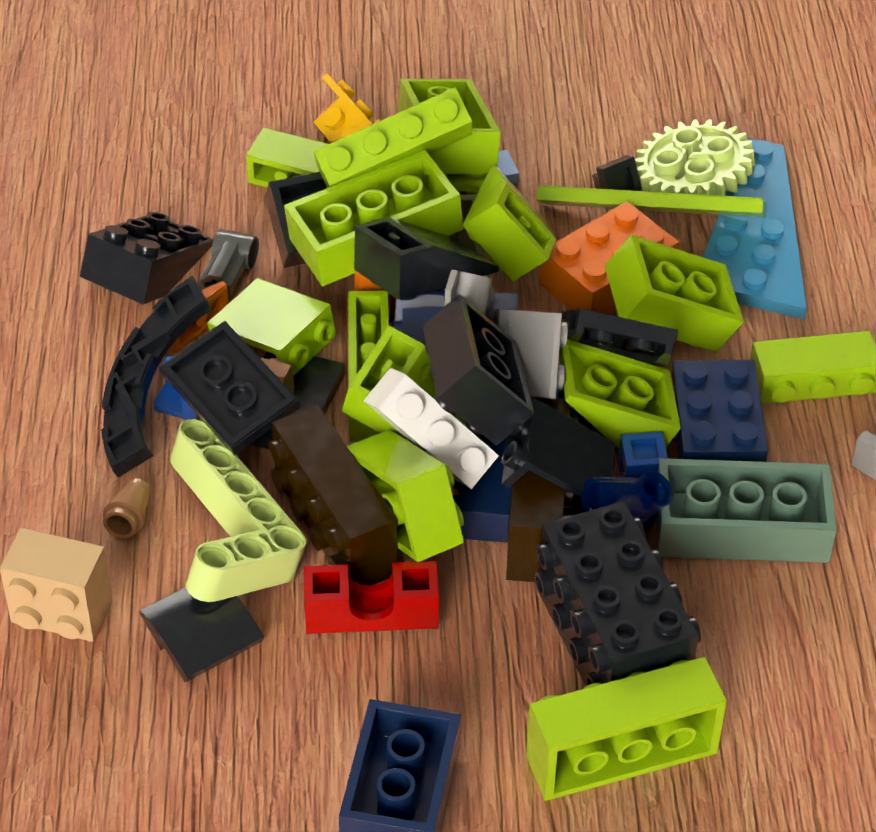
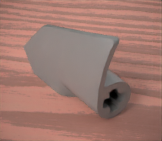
(472, 287)

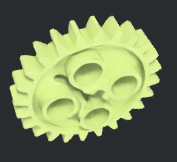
(696, 160)

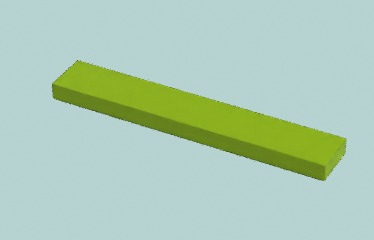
(652, 201)

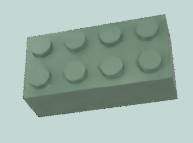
(747, 511)

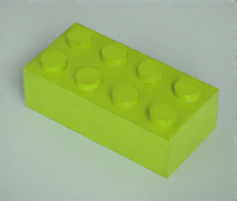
(473, 153)
(404, 190)
(624, 728)

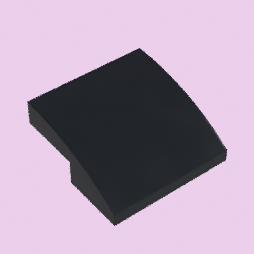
(200, 632)

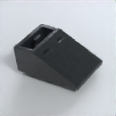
(142, 256)
(412, 258)

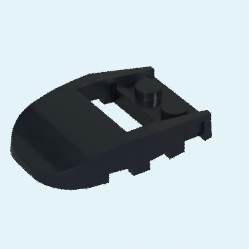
(621, 336)

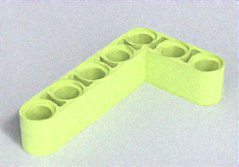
(262, 541)

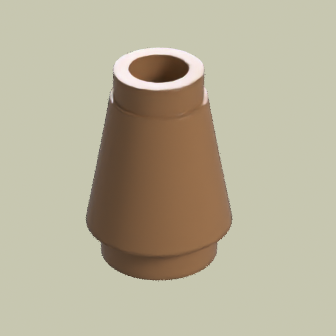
(127, 510)

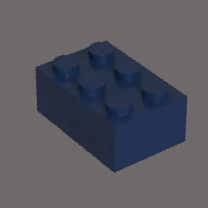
(718, 411)
(401, 770)

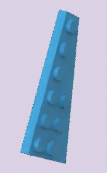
(763, 251)

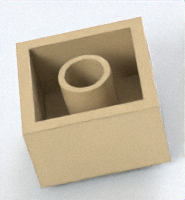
(56, 584)

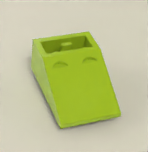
(508, 226)
(396, 352)

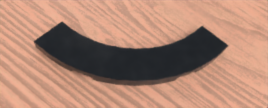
(133, 371)

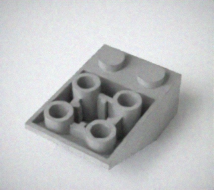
(538, 343)

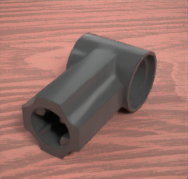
(230, 256)

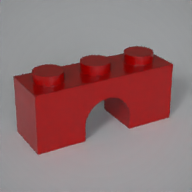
(401, 603)

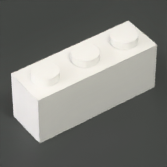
(430, 427)

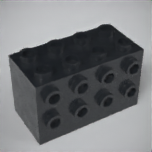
(611, 596)

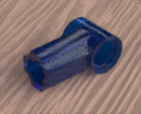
(642, 495)

